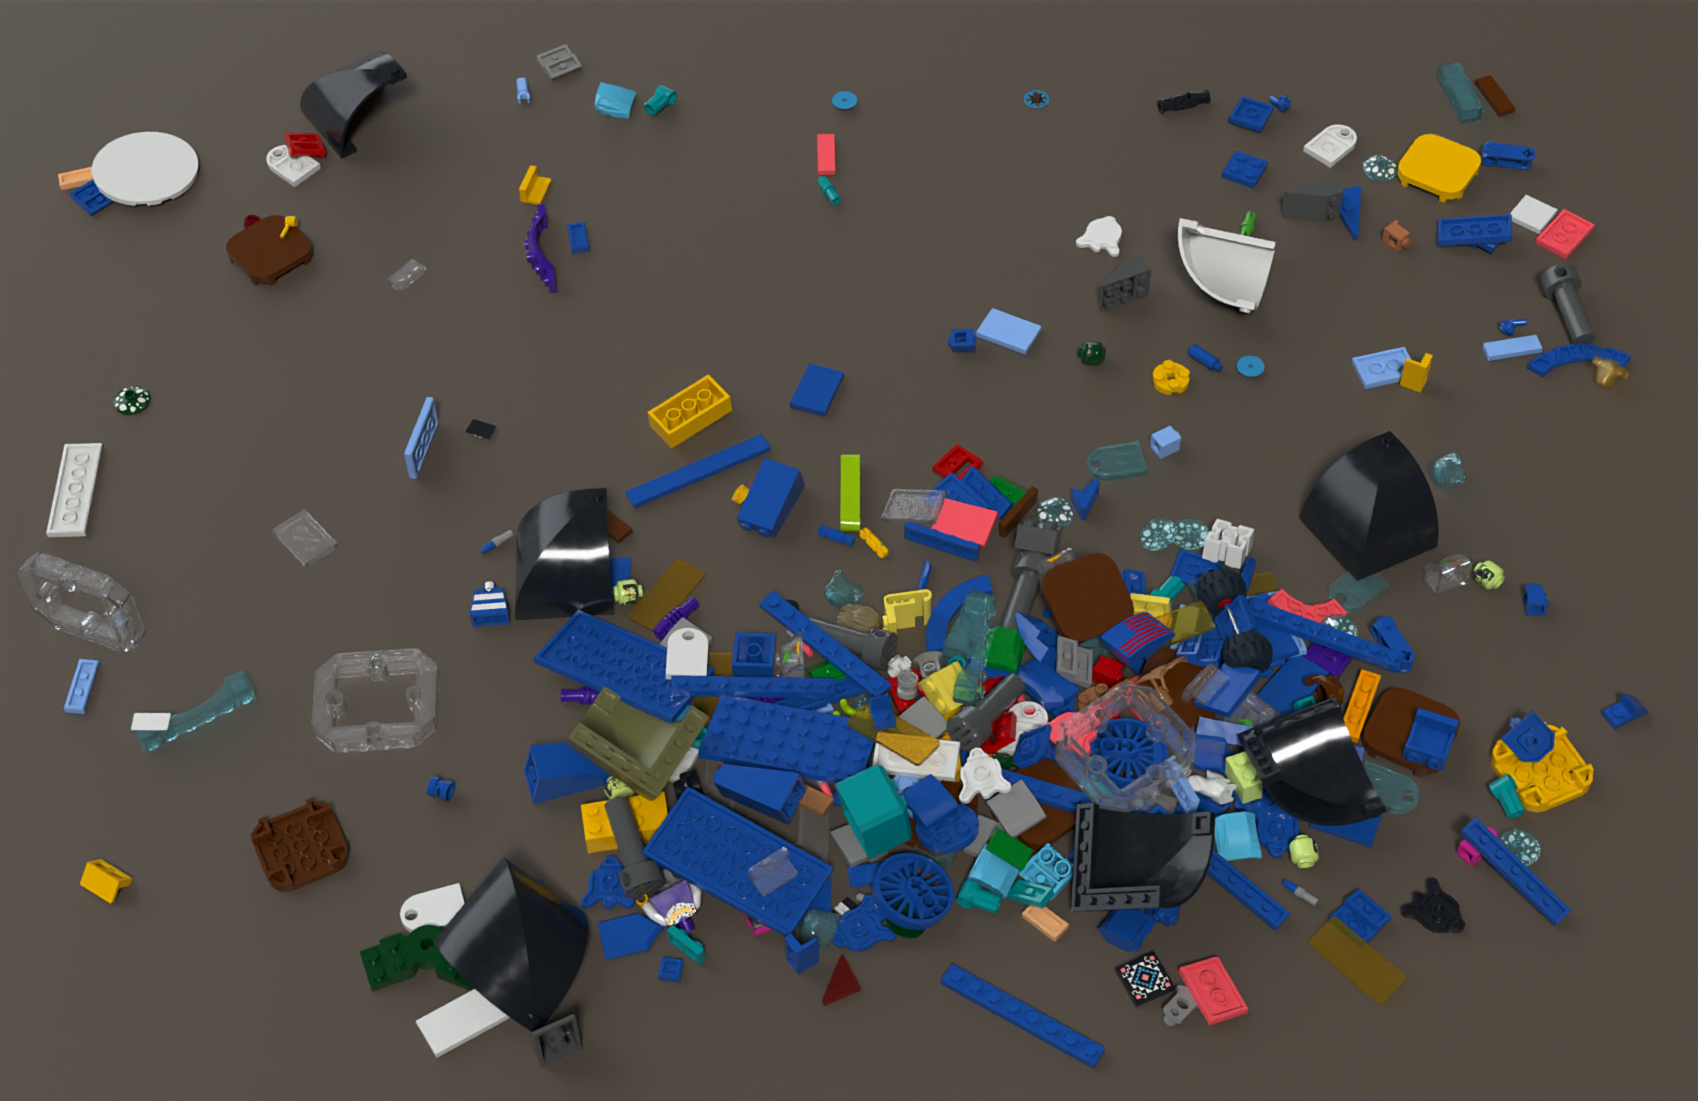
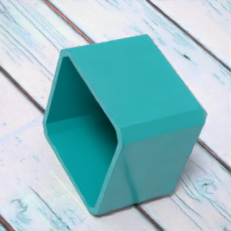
(875, 810)

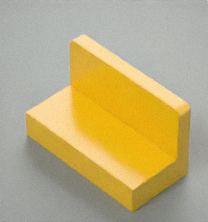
(533, 187)
(1415, 373)
(104, 879)

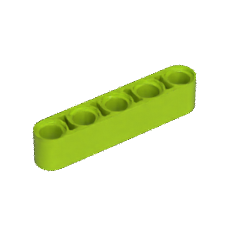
(850, 493)

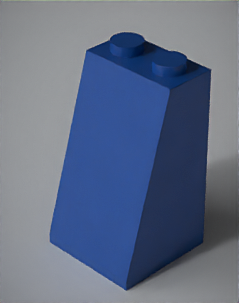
(770, 498)
(559, 771)
(763, 790)

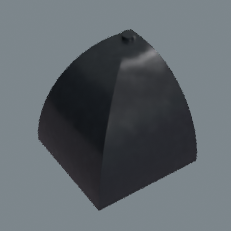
(338, 95)
(1373, 507)
(564, 557)
(1313, 766)
(1138, 858)
(517, 944)

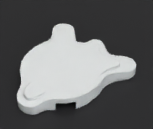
(1102, 234)
(982, 776)

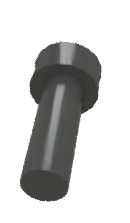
(1562, 284)
(1026, 587)
(874, 647)
(973, 724)
(639, 873)

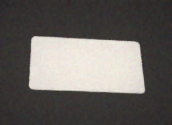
(150, 721)

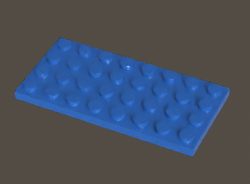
(612, 657)
(785, 740)
(718, 847)

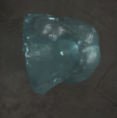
(1448, 470)
(840, 591)
(819, 925)

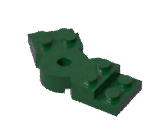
(402, 955)

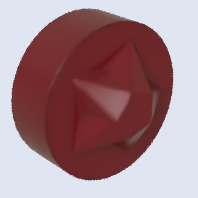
(250, 220)

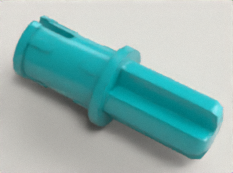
(829, 190)

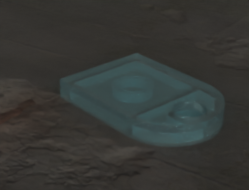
(1117, 462)
(1357, 593)
(1392, 787)

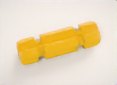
(874, 542)

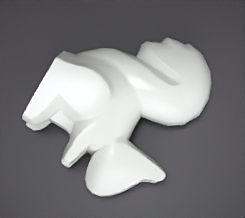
(1213, 786)

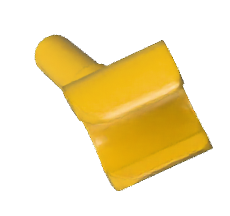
(289, 222)

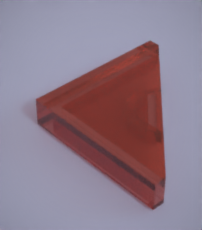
(841, 984)

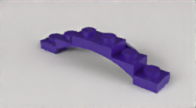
(534, 255)

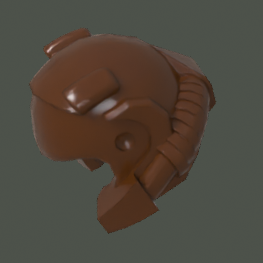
(1327, 687)

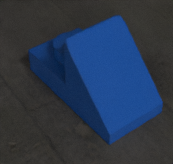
(1084, 500)
(1625, 711)
(881, 712)

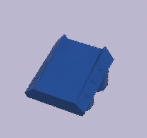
(1127, 929)

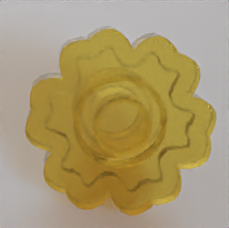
(1608, 371)

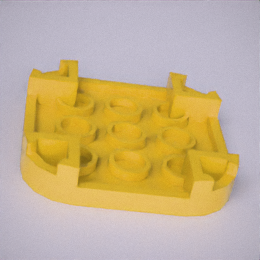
(1439, 166)
(1552, 780)

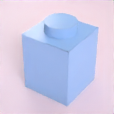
(1165, 442)

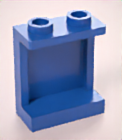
(1430, 739)

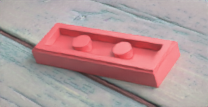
(826, 154)

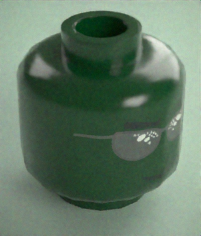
(1092, 353)

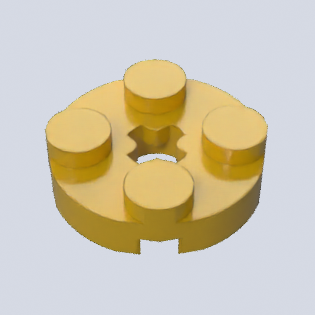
(1170, 369)

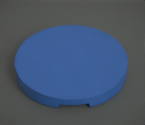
(950, 833)

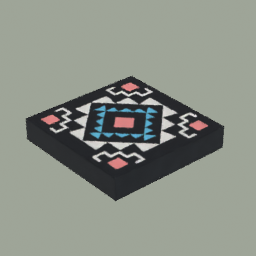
(1145, 979)

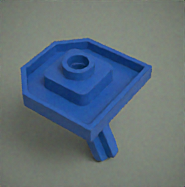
(1529, 738)
(1034, 747)

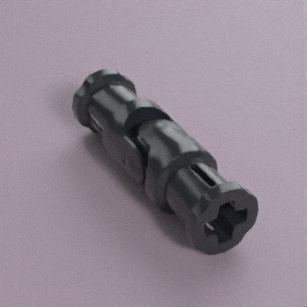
(1183, 101)

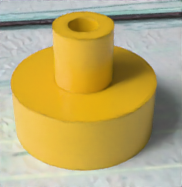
(740, 494)

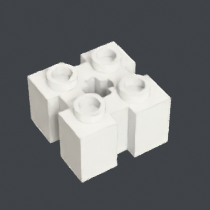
(1228, 543)

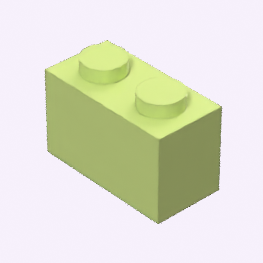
(1242, 773)

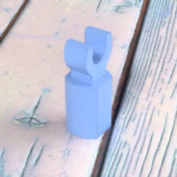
(522, 90)

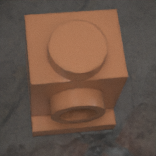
(1396, 236)

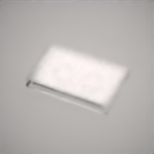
(914, 506)
(305, 538)

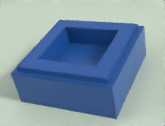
(671, 969)

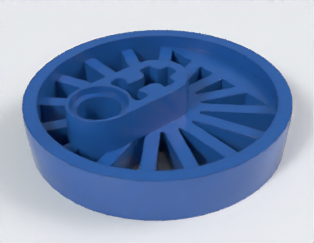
(1127, 751)
(919, 894)

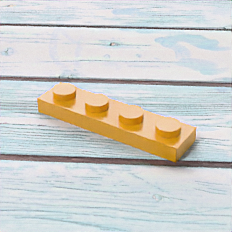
(1361, 703)

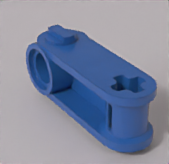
(1507, 156)
(1389, 636)

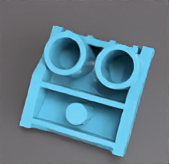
(614, 100)
(1237, 836)
(1048, 869)
(993, 873)

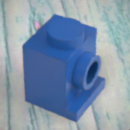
(963, 335)
(1535, 600)
(1165, 916)

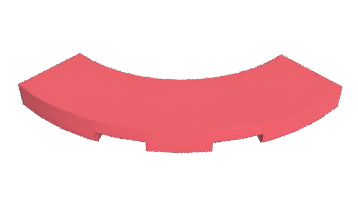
(1316, 613)

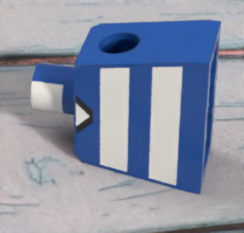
(489, 607)

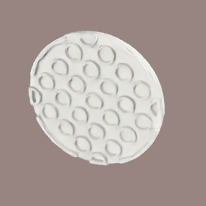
(145, 168)

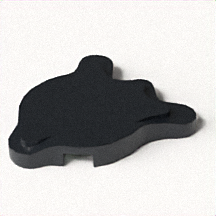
(1435, 910)

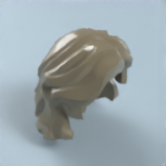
(859, 617)

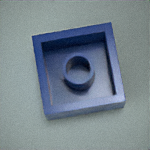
(754, 655)

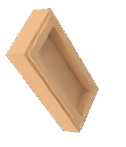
(75, 178)
(1045, 921)

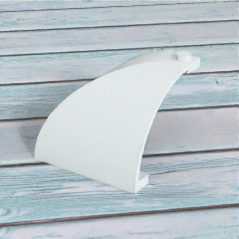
(1226, 263)

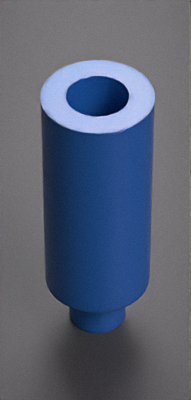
(1205, 358)

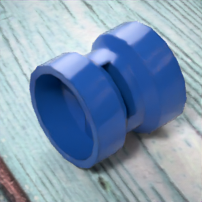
(440, 788)

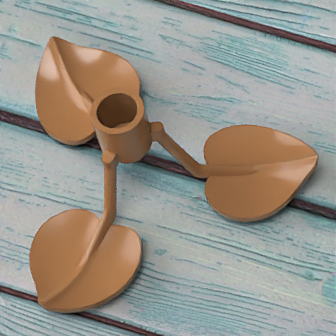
(1157, 673)

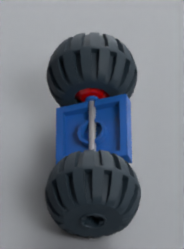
(1225, 596)

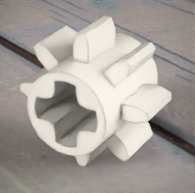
(898, 665)

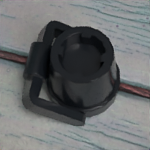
(691, 781)

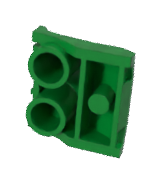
(1005, 649)

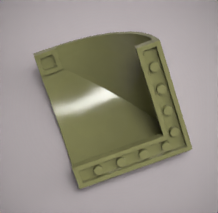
(634, 744)

